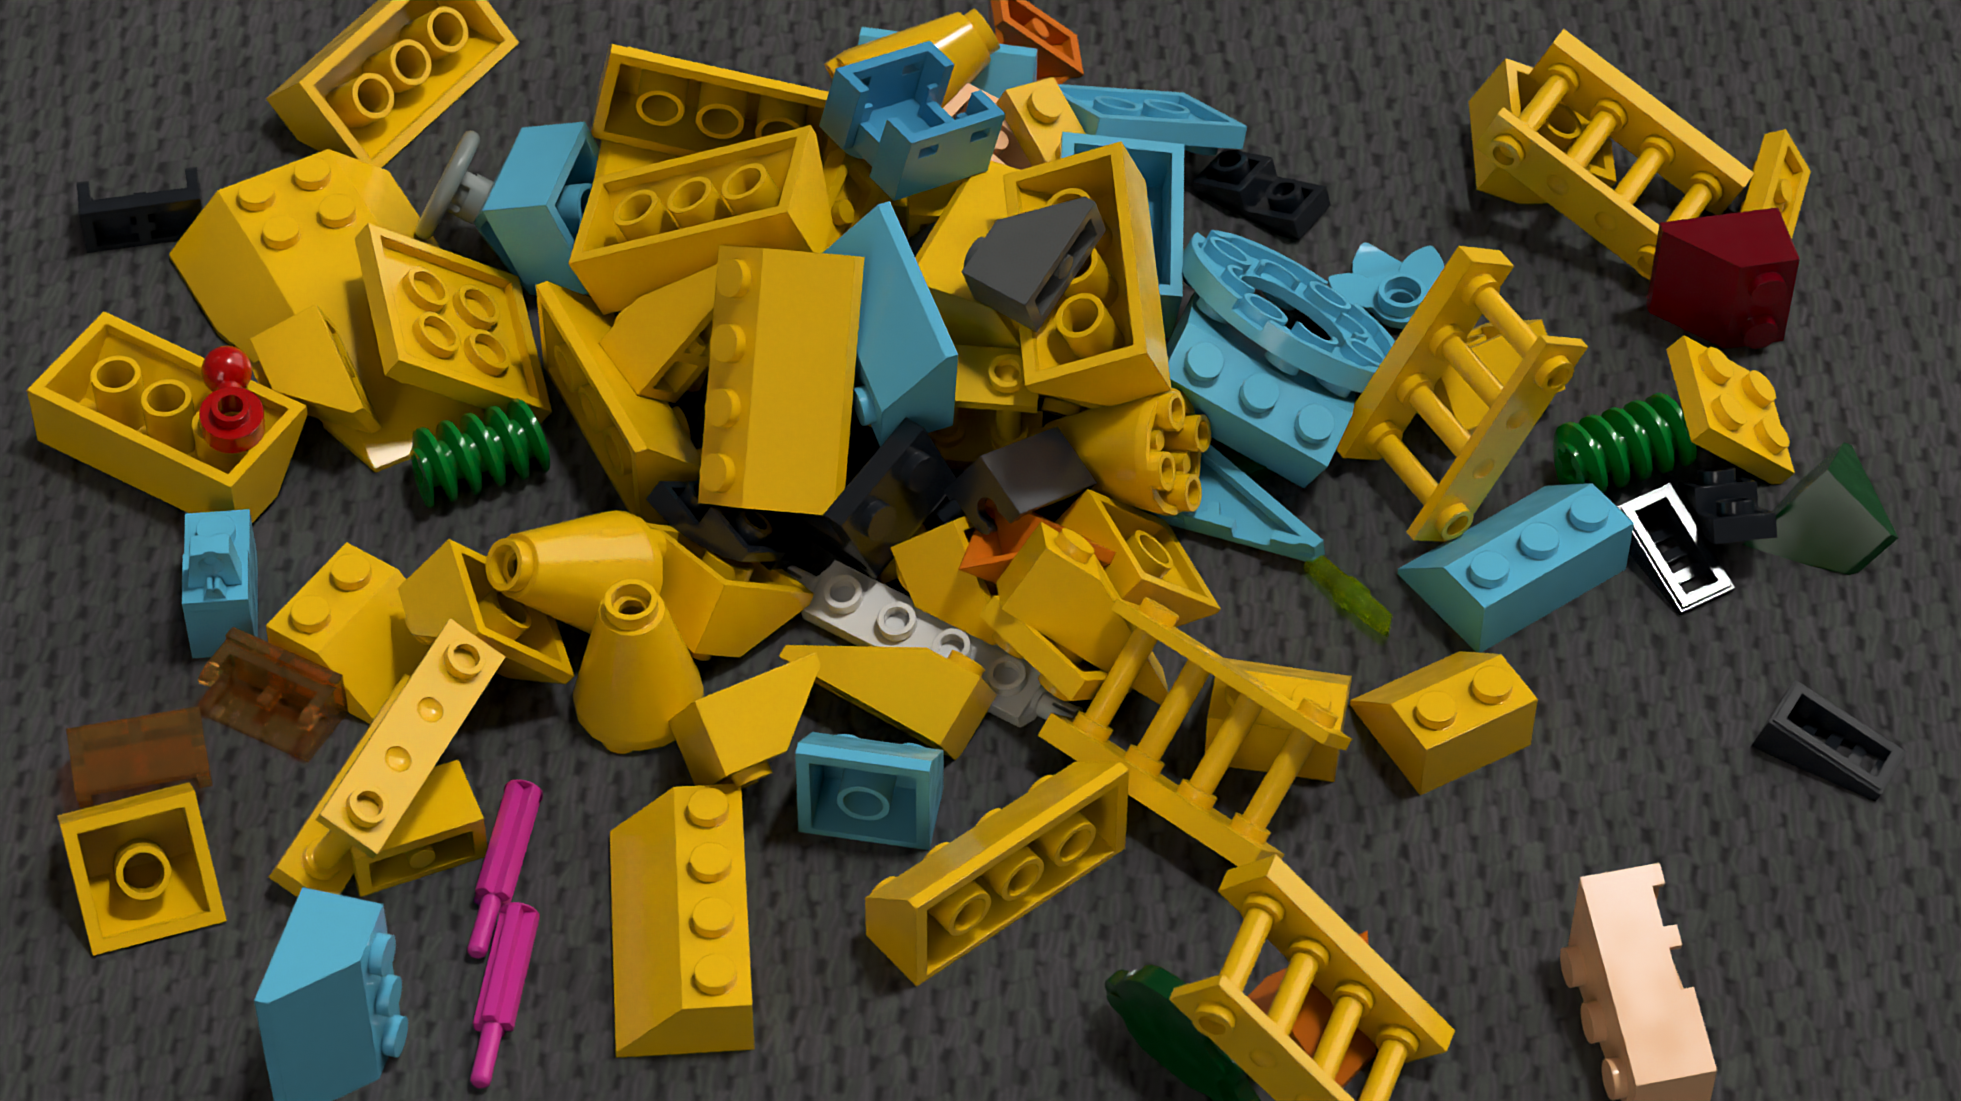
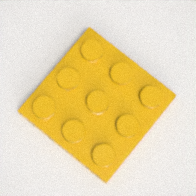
(450, 323)

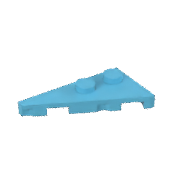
(1245, 513)

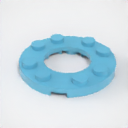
(1228, 269)

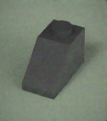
(1032, 259)

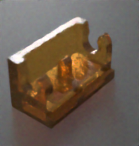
(272, 694)
(138, 753)

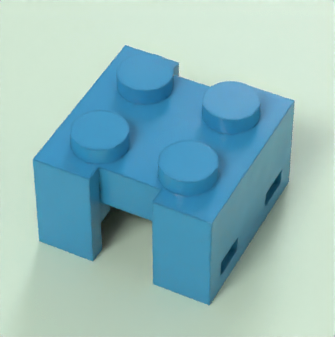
(895, 121)

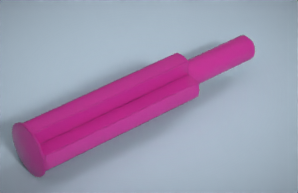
(503, 859)
(503, 985)

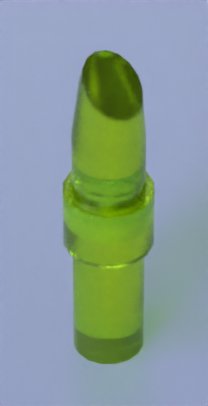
(1350, 594)

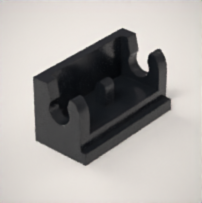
(138, 217)
(1020, 479)

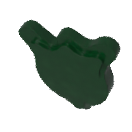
(1170, 1035)

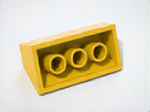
(391, 75)
(695, 106)
(673, 214)
(968, 216)
(1108, 327)
(780, 379)
(134, 414)
(630, 434)
(1000, 868)
(681, 925)

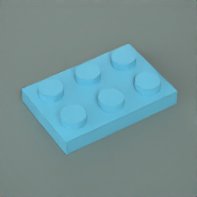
(1154, 117)

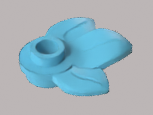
(1386, 285)

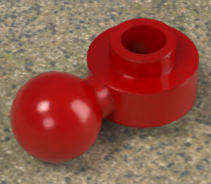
(227, 374)

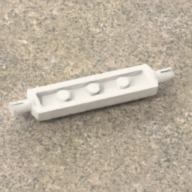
(880, 616)

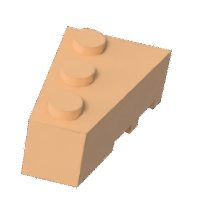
(1633, 992)

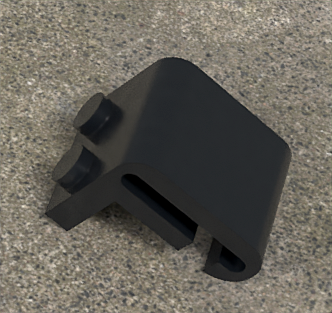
(884, 497)

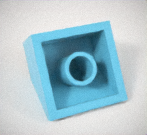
(868, 789)

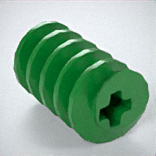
(1623, 442)
(477, 449)

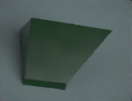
(1831, 518)

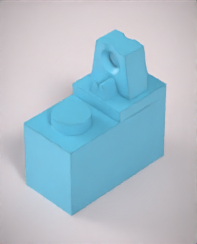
(219, 578)

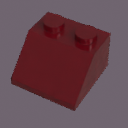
(1725, 277)

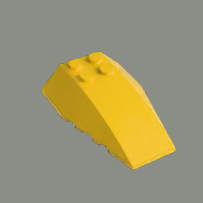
(291, 244)

